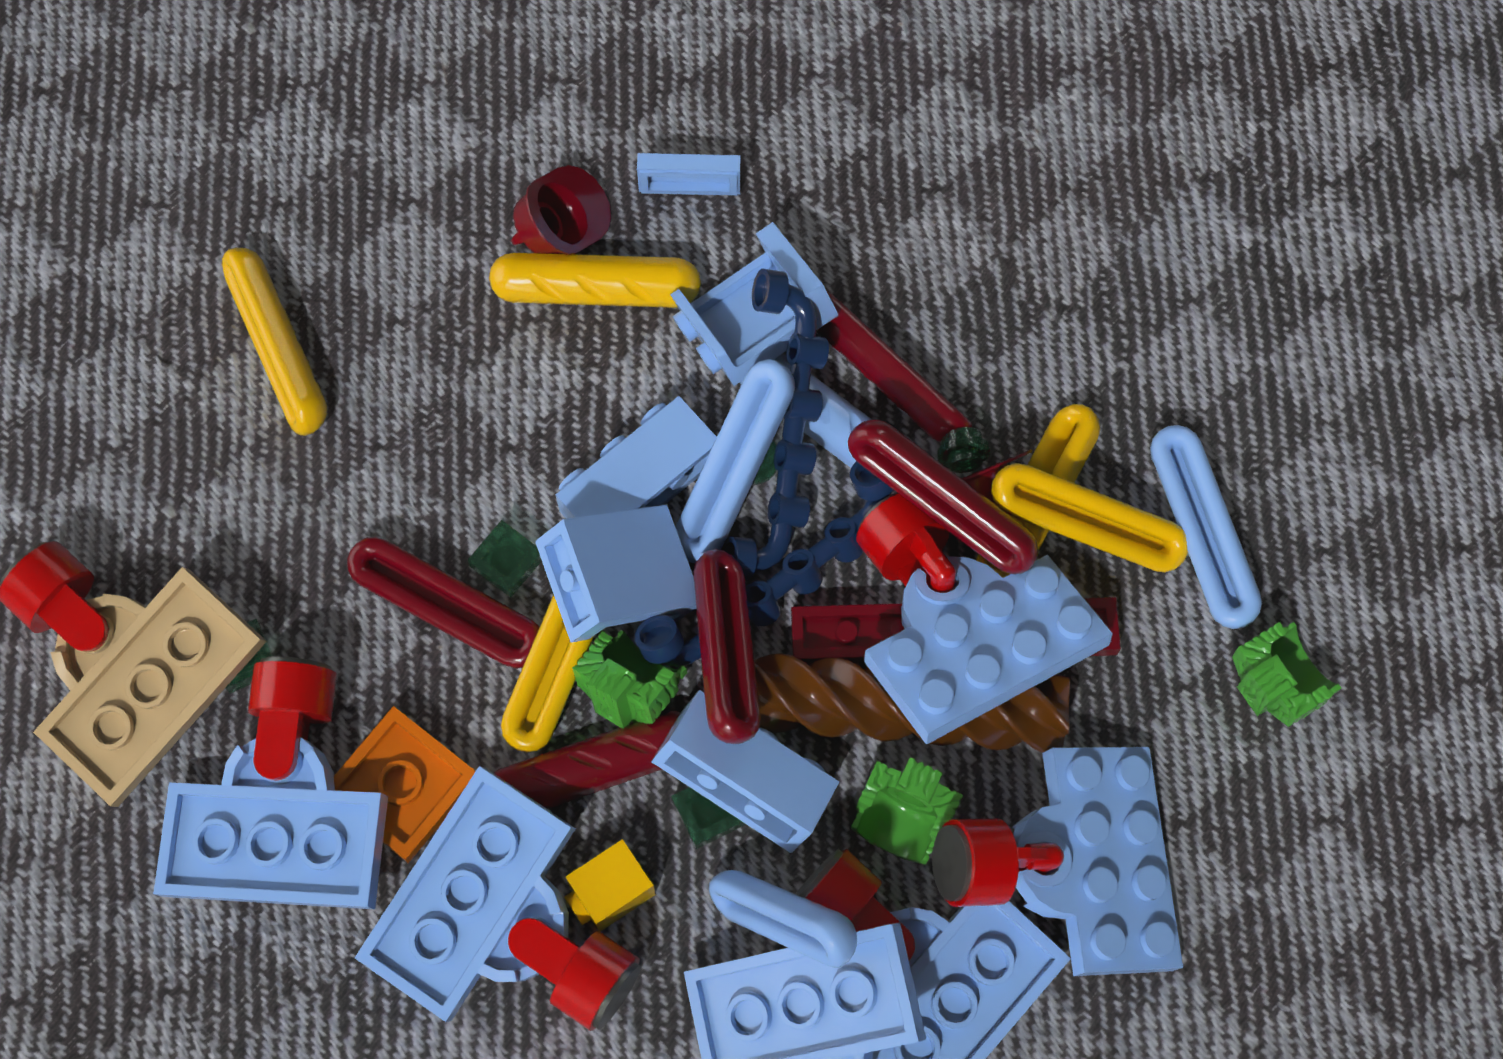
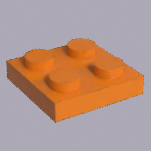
(414, 773)

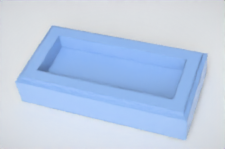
(688, 174)

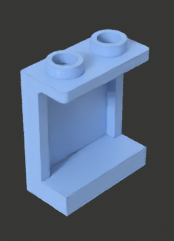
(731, 329)
(617, 569)

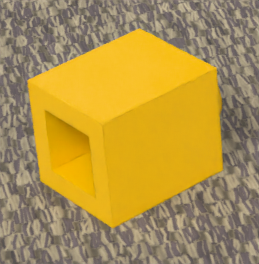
(608, 887)

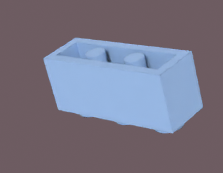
(644, 467)
(751, 780)

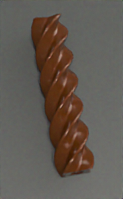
(840, 697)

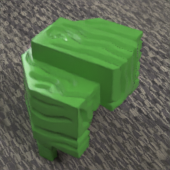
(1280, 676)
(623, 682)
(905, 810)

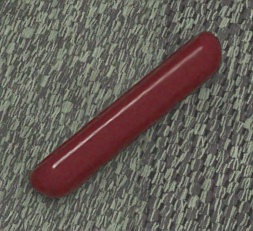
(891, 373)
(943, 496)
(442, 600)
(726, 648)
(590, 763)

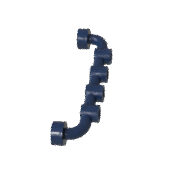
(792, 455)
(661, 638)

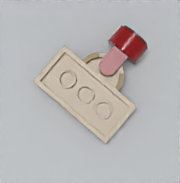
(130, 668)

